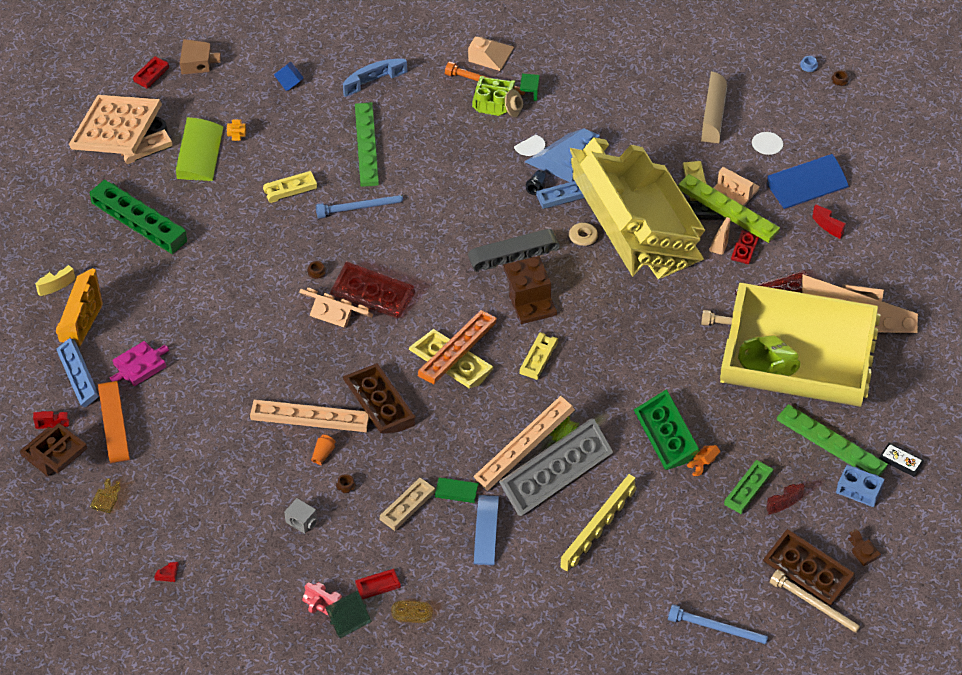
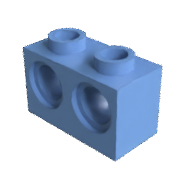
(859, 488)

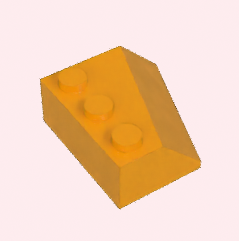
(81, 308)

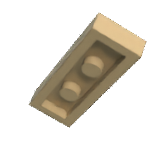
(407, 504)

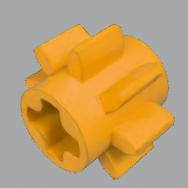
(236, 129)

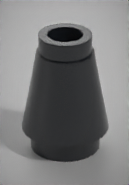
(536, 182)

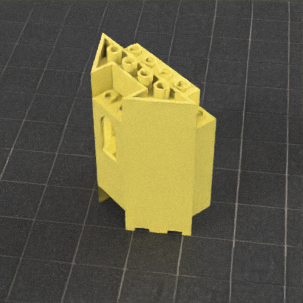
(638, 208)

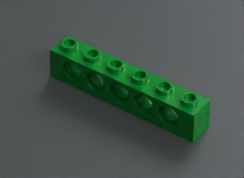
(138, 216)

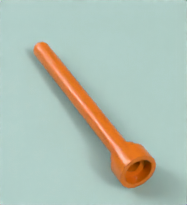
(453, 69)

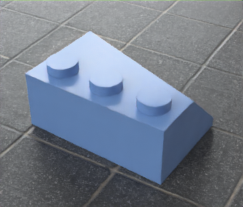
(557, 157)

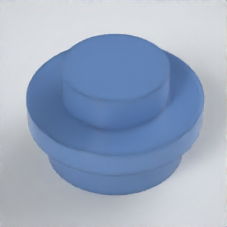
(809, 64)

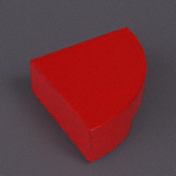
(167, 573)

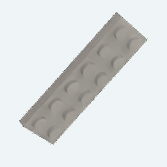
(556, 467)

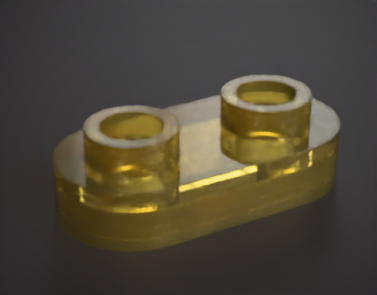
(411, 611)

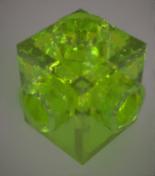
(564, 429)

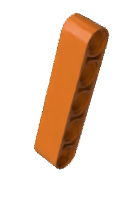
(113, 422)

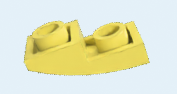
(51, 283)

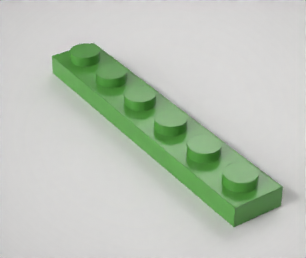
(366, 144)
(831, 441)

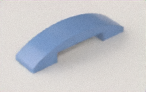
(373, 71)
(486, 530)

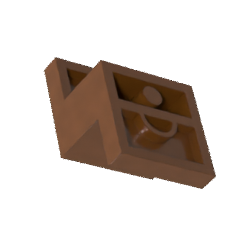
(530, 289)
(53, 449)

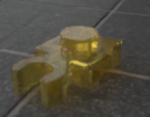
(105, 499)

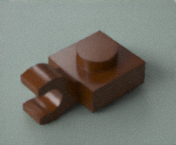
(863, 551)

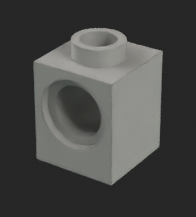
(301, 516)

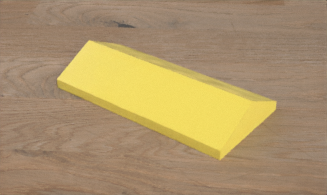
(468, 370)

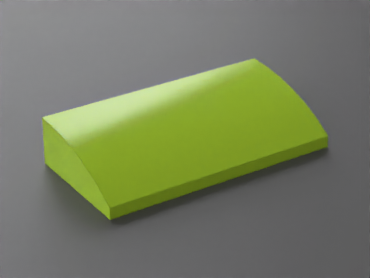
(199, 150)

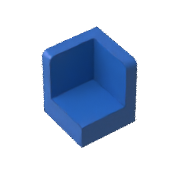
(288, 76)

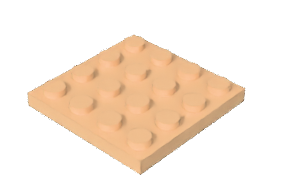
(115, 124)

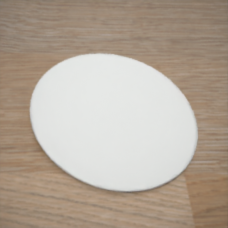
(767, 143)
(530, 146)

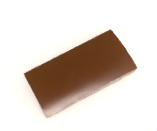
(380, 399)
(809, 567)

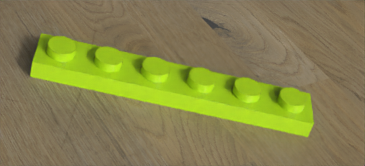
(728, 208)

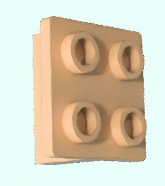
(735, 186)

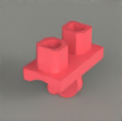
(318, 598)

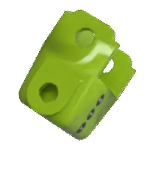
(774, 358)

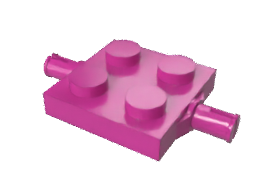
(139, 363)

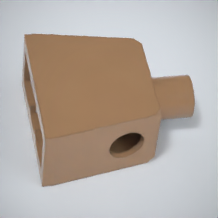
(197, 57)

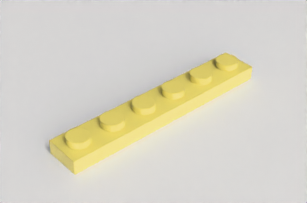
(595, 526)

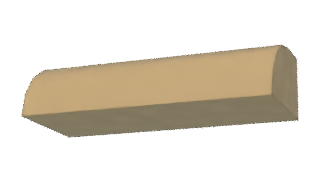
(714, 108)

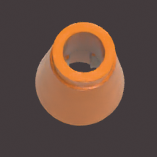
(323, 448)

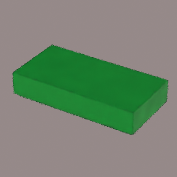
(456, 490)

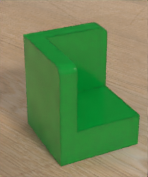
(530, 83)

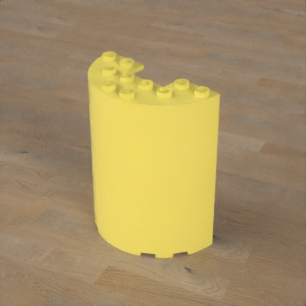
(825, 332)

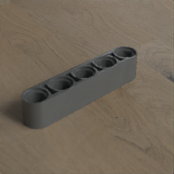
(513, 249)

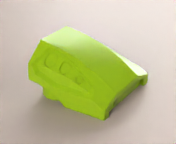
(490, 95)

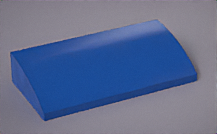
(807, 181)

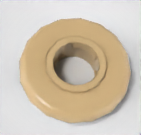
(513, 103)
(583, 228)

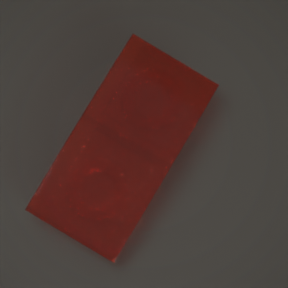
(791, 495)

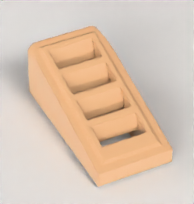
(721, 238)

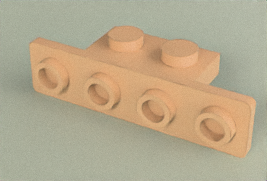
(333, 311)

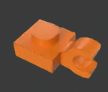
(704, 456)

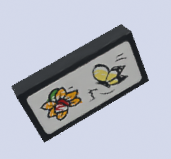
(901, 459)

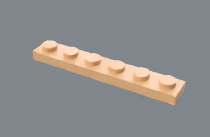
(309, 415)
(524, 443)

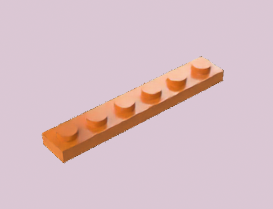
(457, 347)

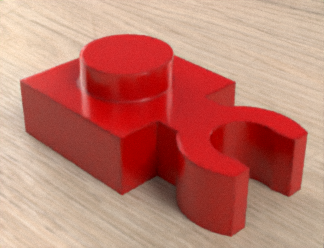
(48, 419)

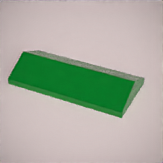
(667, 431)

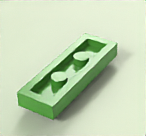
(748, 487)

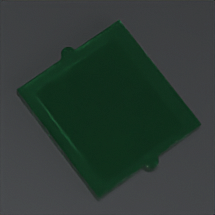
(348, 614)

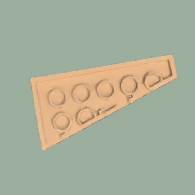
(892, 318)

